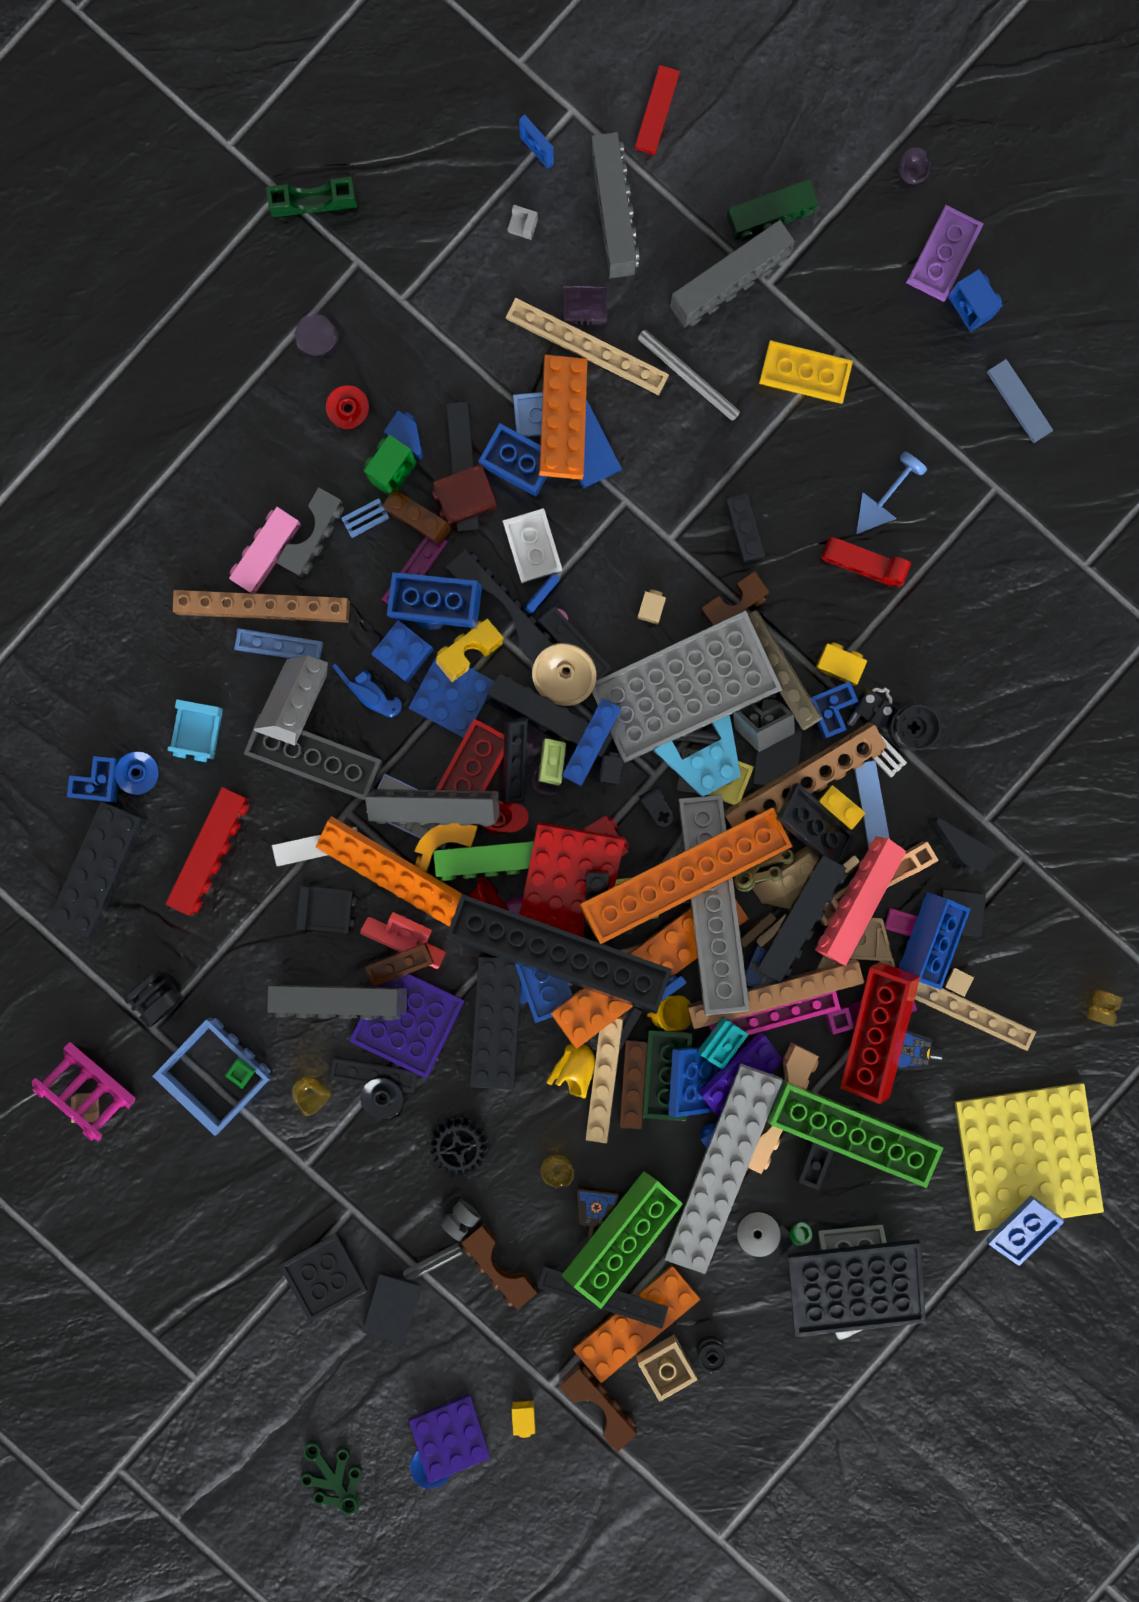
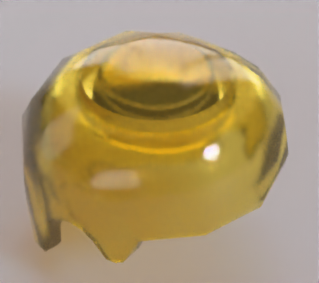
(557, 1171)

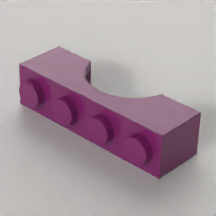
(846, 1018)

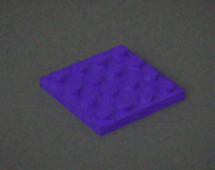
(418, 1035)

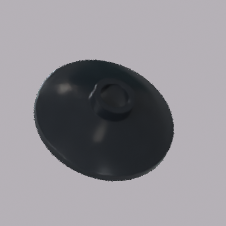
(376, 1105)

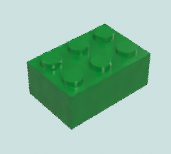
(390, 465)

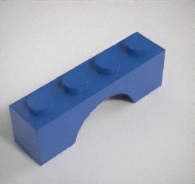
(592, 741)

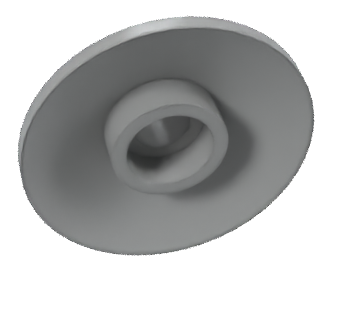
(770, 1234)

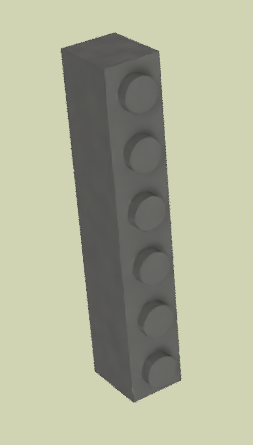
(433, 806)

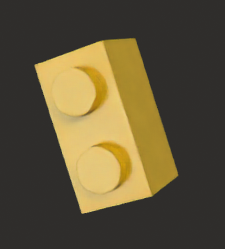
(841, 664)
(841, 807)

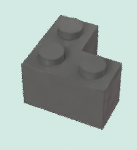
(765, 727)

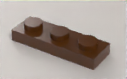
(399, 964)

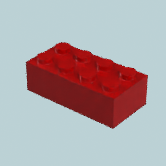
(474, 760)

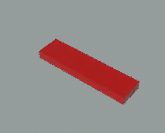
(657, 110)

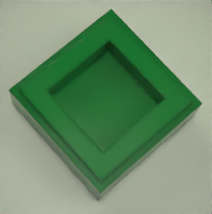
(240, 1072)

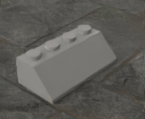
(292, 698)

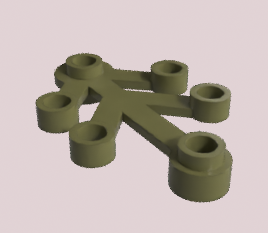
(754, 877)

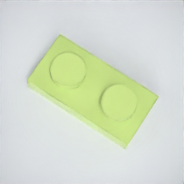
(552, 762)

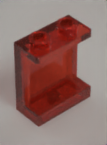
(464, 494)

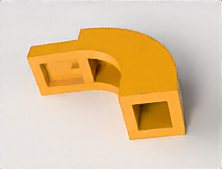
(443, 834)

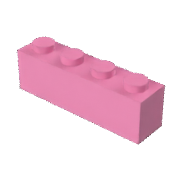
(265, 550)

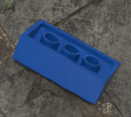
(934, 939)

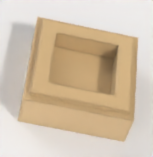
(958, 982)

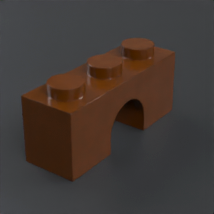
(416, 516)
(751, 592)

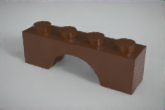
(633, 1083)
(515, 1286)
(582, 1387)

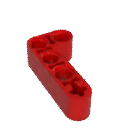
(865, 562)

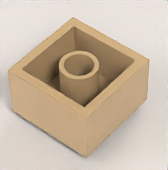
(666, 1368)

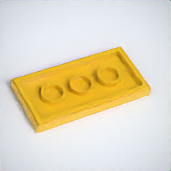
(805, 372)

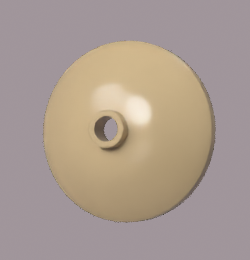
(562, 686)

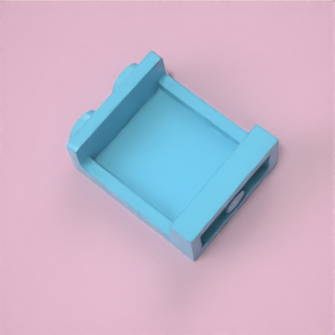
(195, 730)

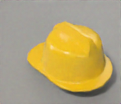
(672, 1014)

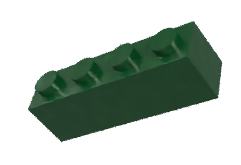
(768, 209)

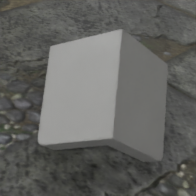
(523, 222)

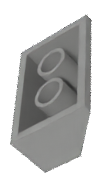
(851, 1237)

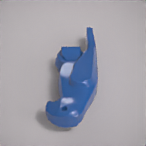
(371, 694)

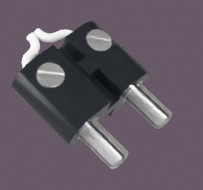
(872, 708)

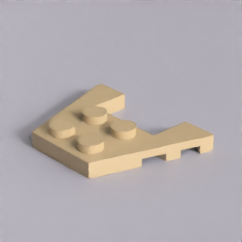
(871, 946)

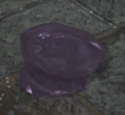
(316, 334)

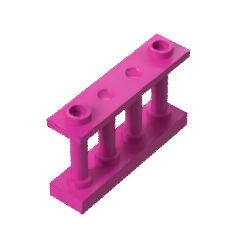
(88, 1070)

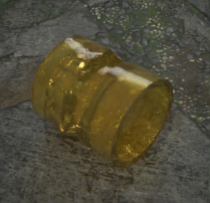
(1108, 1015)

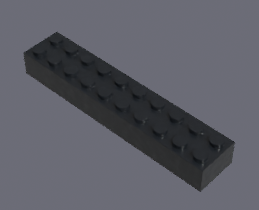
(559, 954)

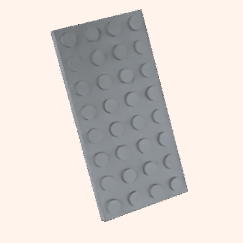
(687, 686)

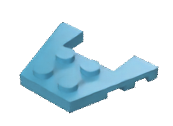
(709, 767)

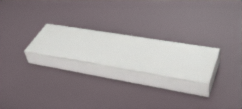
(298, 850)

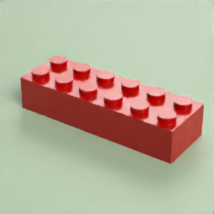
(880, 1032)

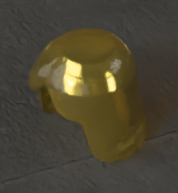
(309, 1103)

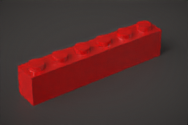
(207, 851)

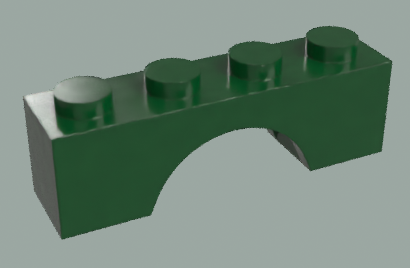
(334, 195)

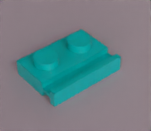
(722, 1043)

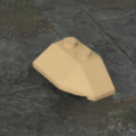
(793, 877)

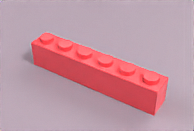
(860, 900)

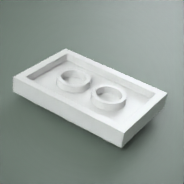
(532, 545)

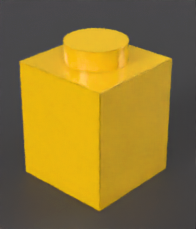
(523, 1418)

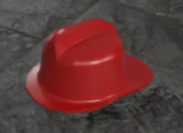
(512, 819)
(487, 893)

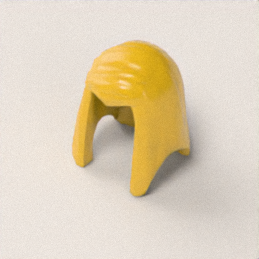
(576, 1068)

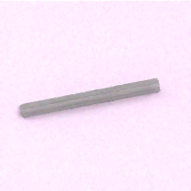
(688, 375)

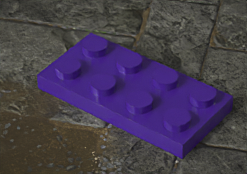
(756, 1054)

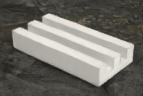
(902, 762)

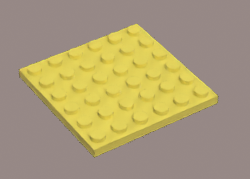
(1026, 1147)

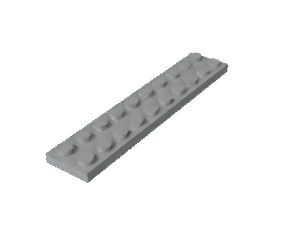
(715, 917)
(723, 1168)

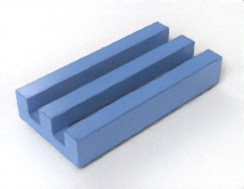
(345, 519)

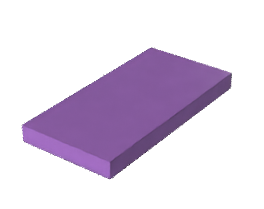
(944, 253)

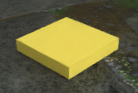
(734, 790)

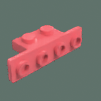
(401, 935)

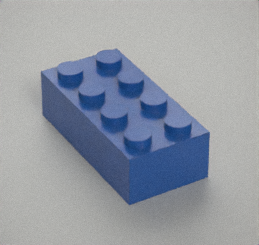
(434, 600)

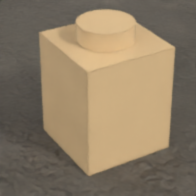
(651, 607)

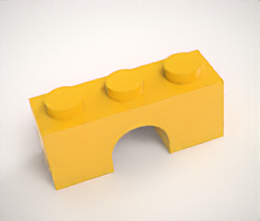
(452, 658)

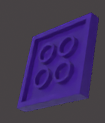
(449, 1438)

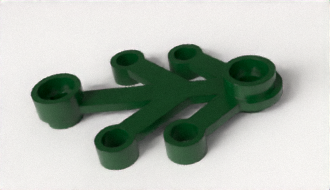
(333, 1480)

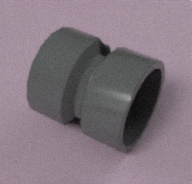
(457, 1223)

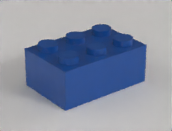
(514, 459)

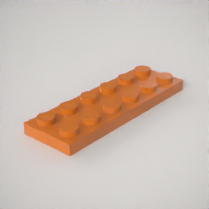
(563, 417)
(623, 1337)

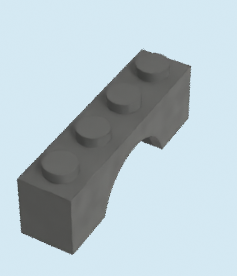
(298, 557)

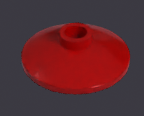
(344, 397)

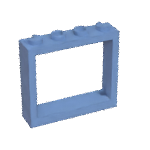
(191, 1103)

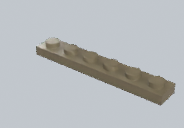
(792, 688)

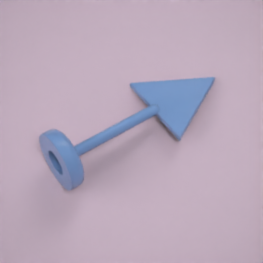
(872, 513)

